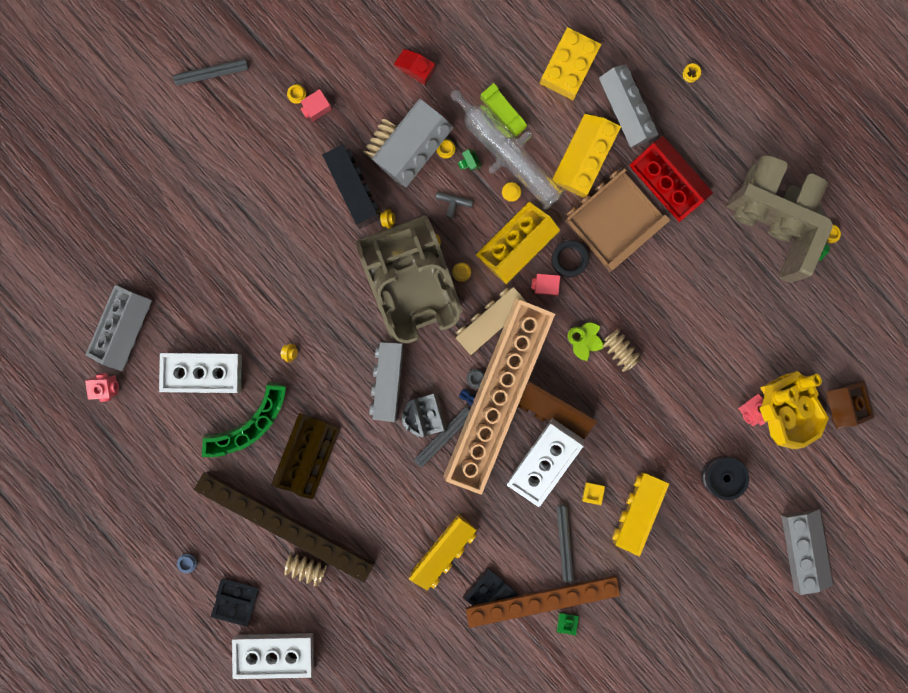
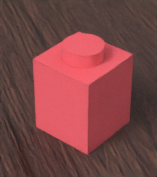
(315, 105)
(546, 284)

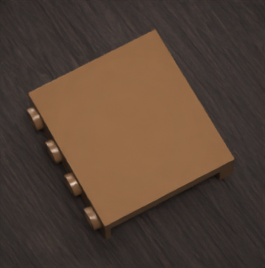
(615, 220)

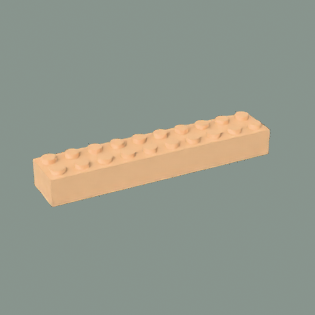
(498, 396)

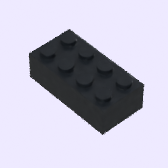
(349, 183)

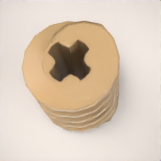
(386, 130)
(621, 350)
(305, 569)

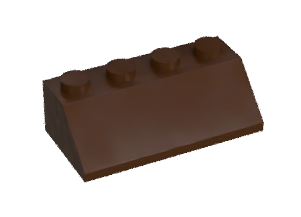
(548, 407)

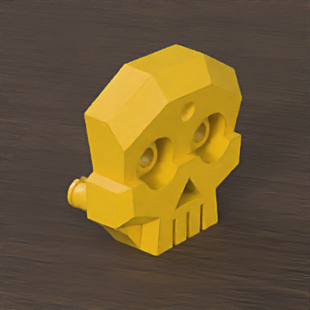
(794, 410)

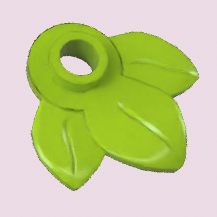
(587, 342)

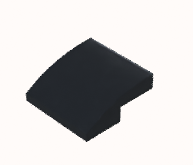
(488, 588)
(234, 602)

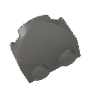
(424, 416)

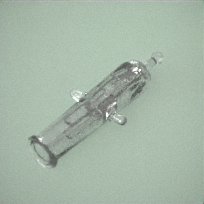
(509, 151)

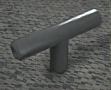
(454, 200)

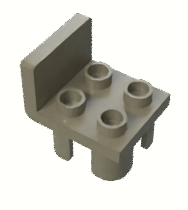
(793, 215)
(409, 279)

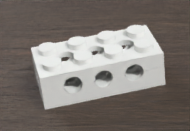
(172, 362)
(548, 475)
(265, 667)

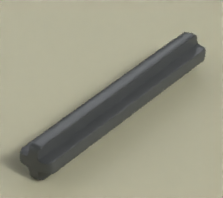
(210, 72)
(457, 423)
(565, 546)

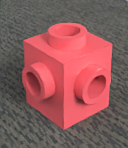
(102, 387)
(751, 410)

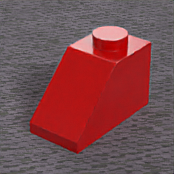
(415, 66)

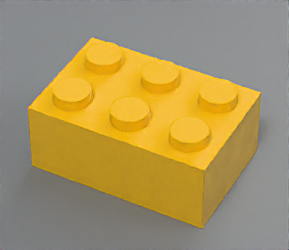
(570, 63)

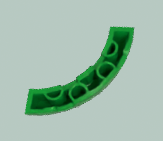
(251, 430)

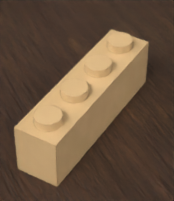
(488, 323)

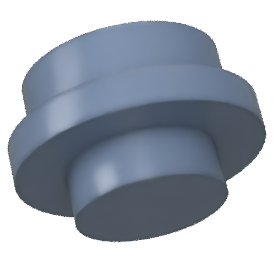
(186, 563)

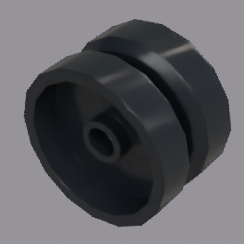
(735, 482)

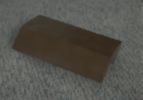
(305, 456)

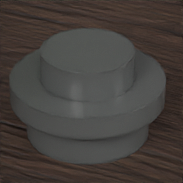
(475, 378)

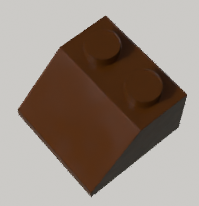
(849, 405)

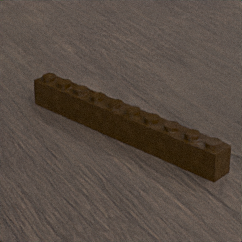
(284, 526)

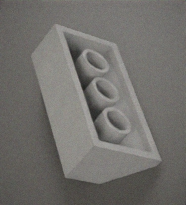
(628, 106)
(412, 143)
(118, 328)
(387, 381)
(807, 551)

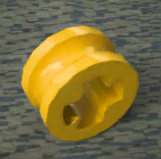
(690, 79)

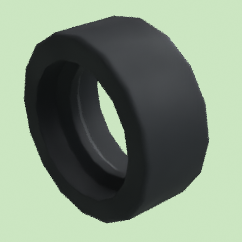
(570, 244)

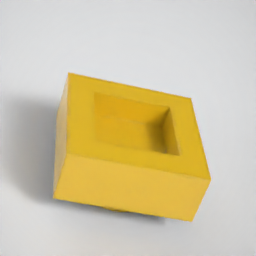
(593, 493)

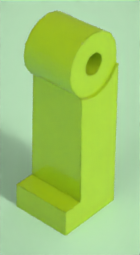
(503, 110)

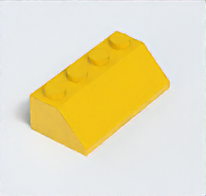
(586, 154)
(518, 242)
(640, 513)
(442, 552)

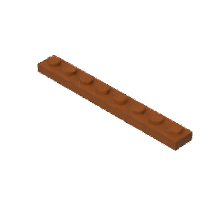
(542, 601)

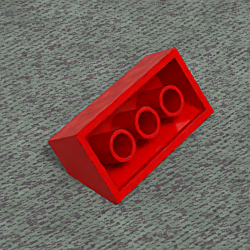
(671, 179)

